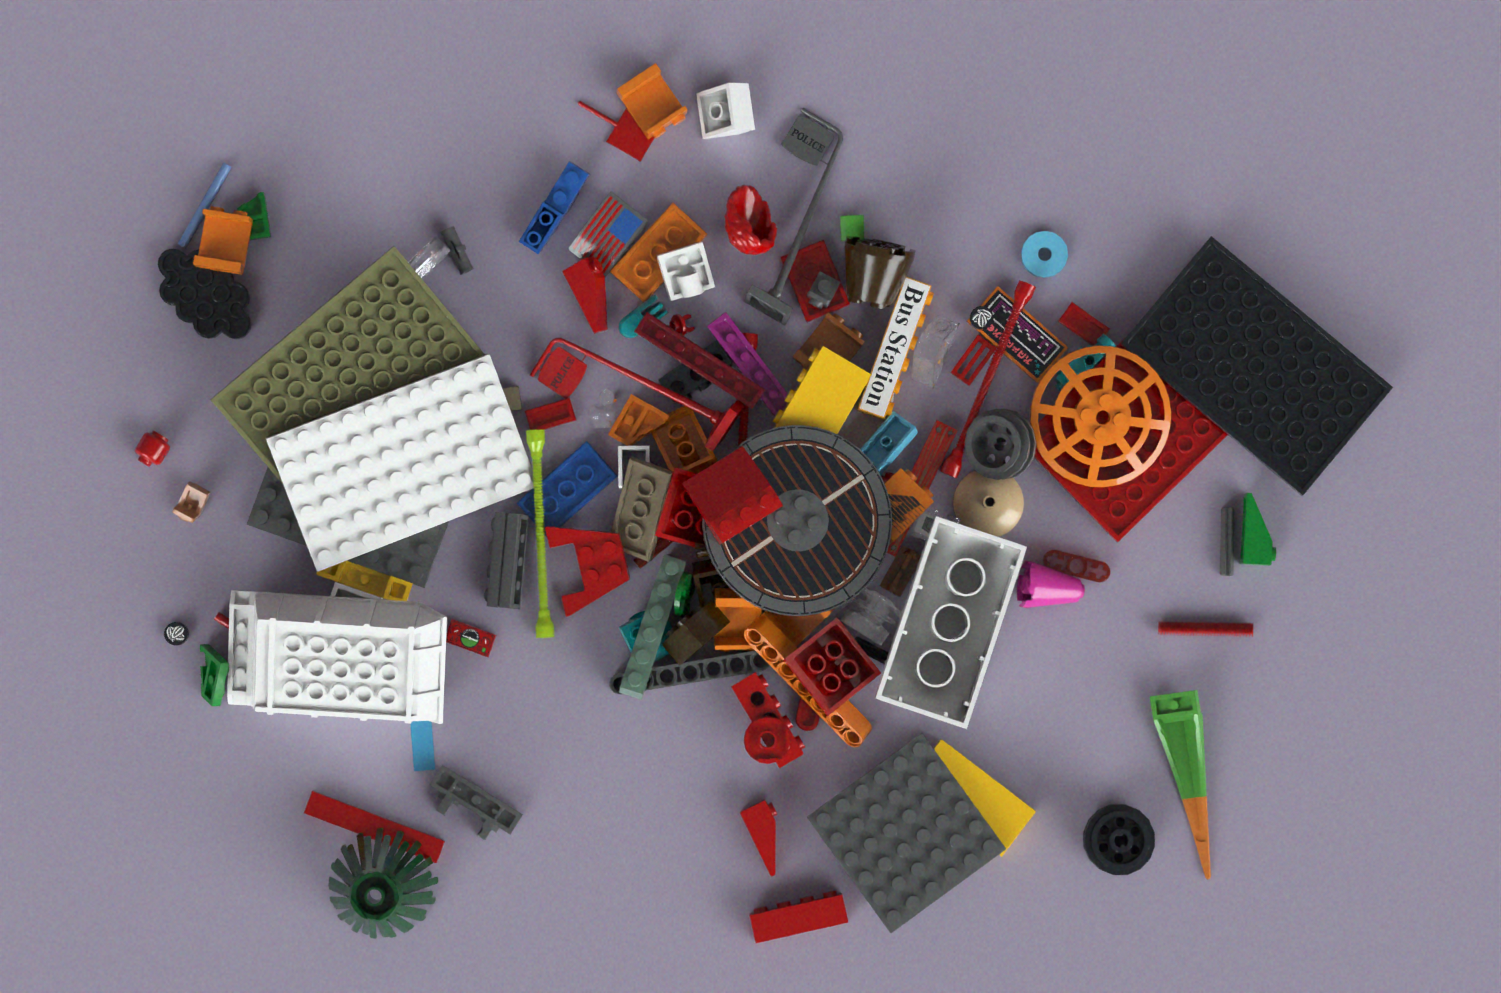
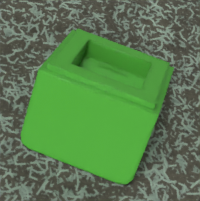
(852, 226)

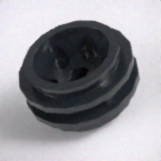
(1105, 860)

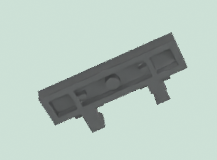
(460, 791)

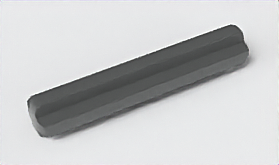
(1227, 542)

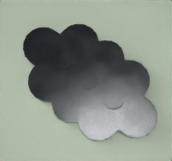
(204, 296)

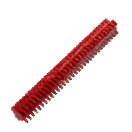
(1180, 627)

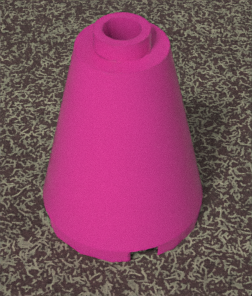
(1047, 586)

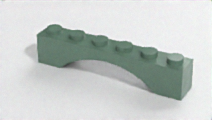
(652, 627)

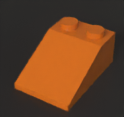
(683, 442)

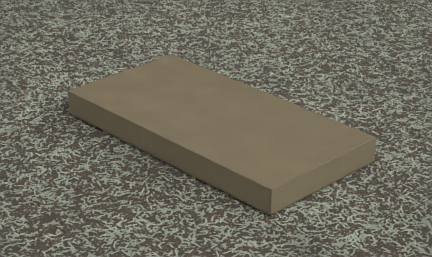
(641, 507)

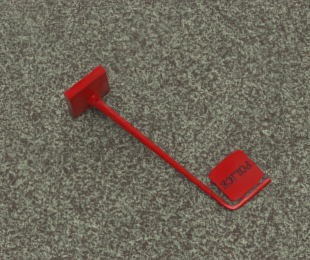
(565, 371)

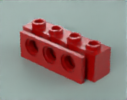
(744, 690)

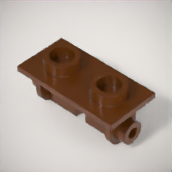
(900, 571)

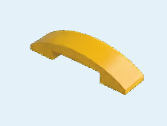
(368, 580)

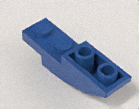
(554, 208)

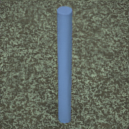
(205, 204)

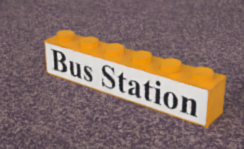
(894, 348)

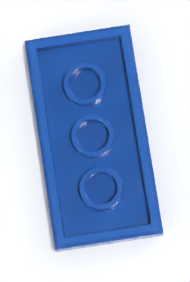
(570, 486)

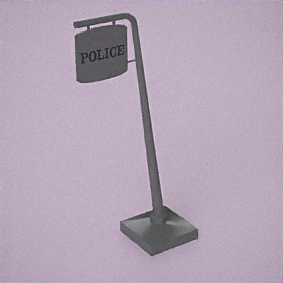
(809, 143)

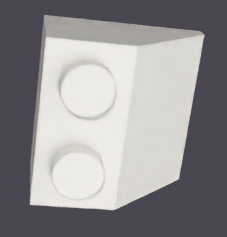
(725, 110)

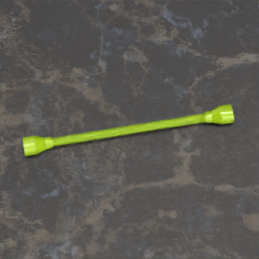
(544, 625)

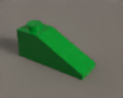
(1255, 539)

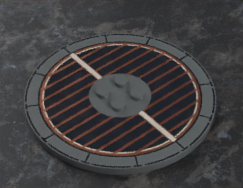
(824, 536)

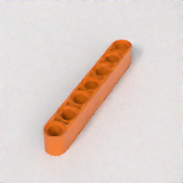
(774, 648)

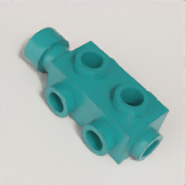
(1079, 364)

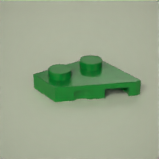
(258, 212)
(213, 675)

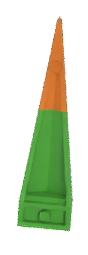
(1182, 736)

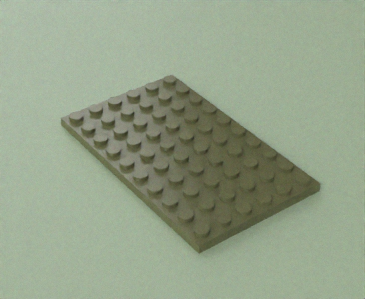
(356, 346)

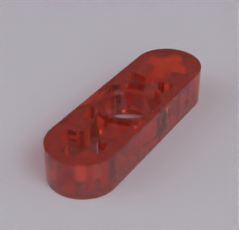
(1091, 576)

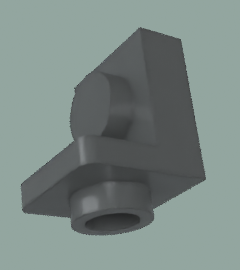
(822, 290)

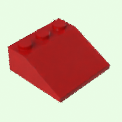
(732, 495)
(679, 516)
(832, 666)

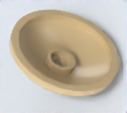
(974, 513)

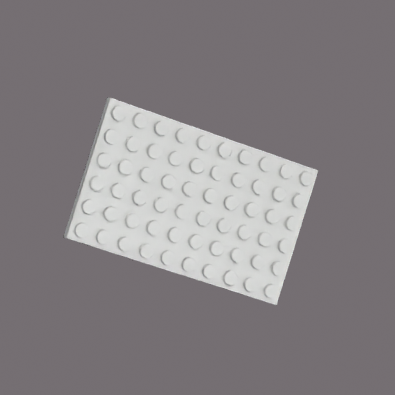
(402, 462)

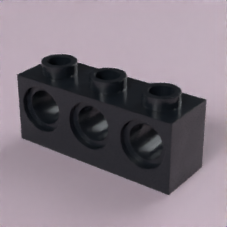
(682, 374)

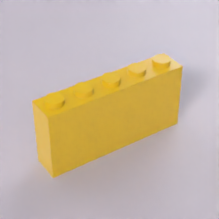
(823, 393)
(997, 805)

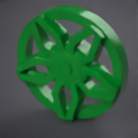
(683, 594)

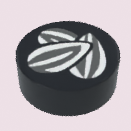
(981, 317)
(176, 633)

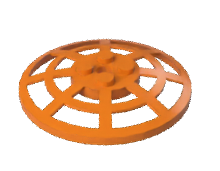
(1085, 416)

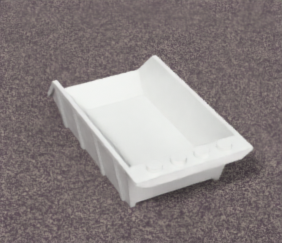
(336, 656)

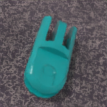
(631, 321)

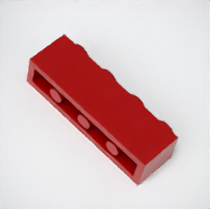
(798, 917)

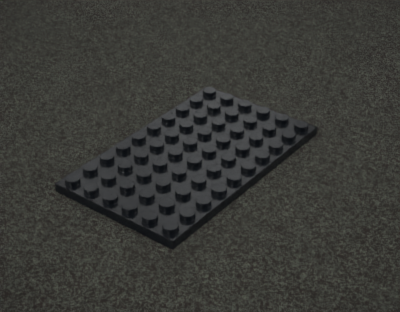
(1257, 366)

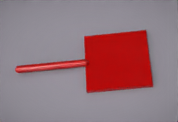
(626, 134)

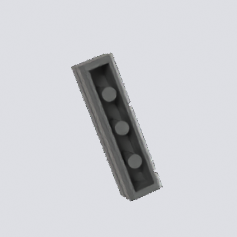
(507, 560)

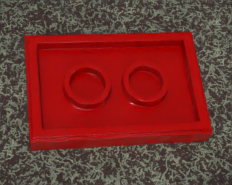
(803, 273)

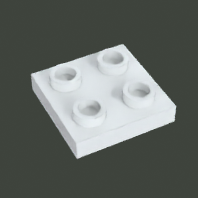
(685, 271)

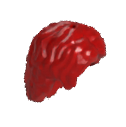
(749, 221)

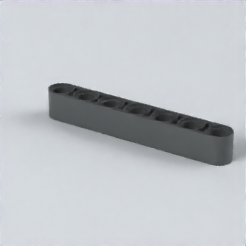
(701, 667)

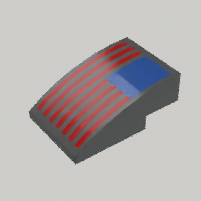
(608, 232)

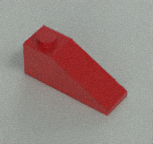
(590, 291)
(762, 828)

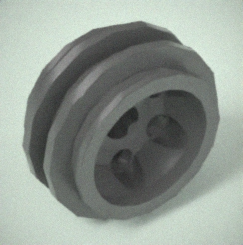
(1019, 446)

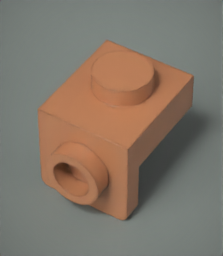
(191, 502)

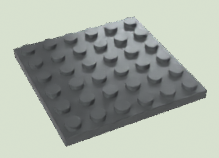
(906, 833)

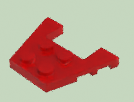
(599, 560)

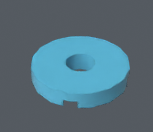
(1046, 240)

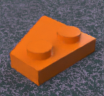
(637, 421)

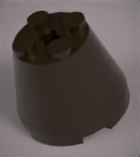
(875, 270)

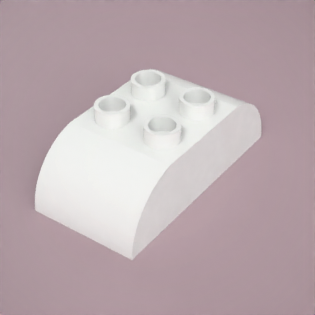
(950, 622)

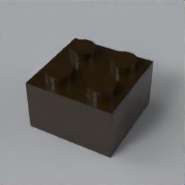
(694, 631)

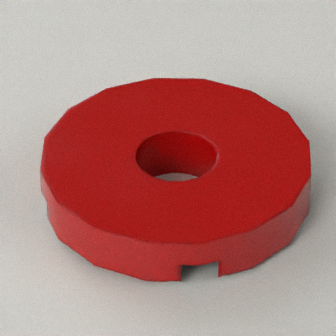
(781, 740)

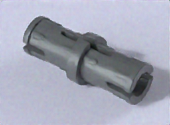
(456, 249)

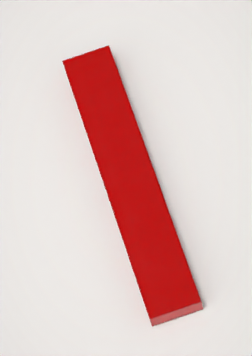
(364, 822)

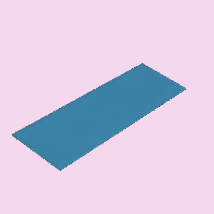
(422, 745)

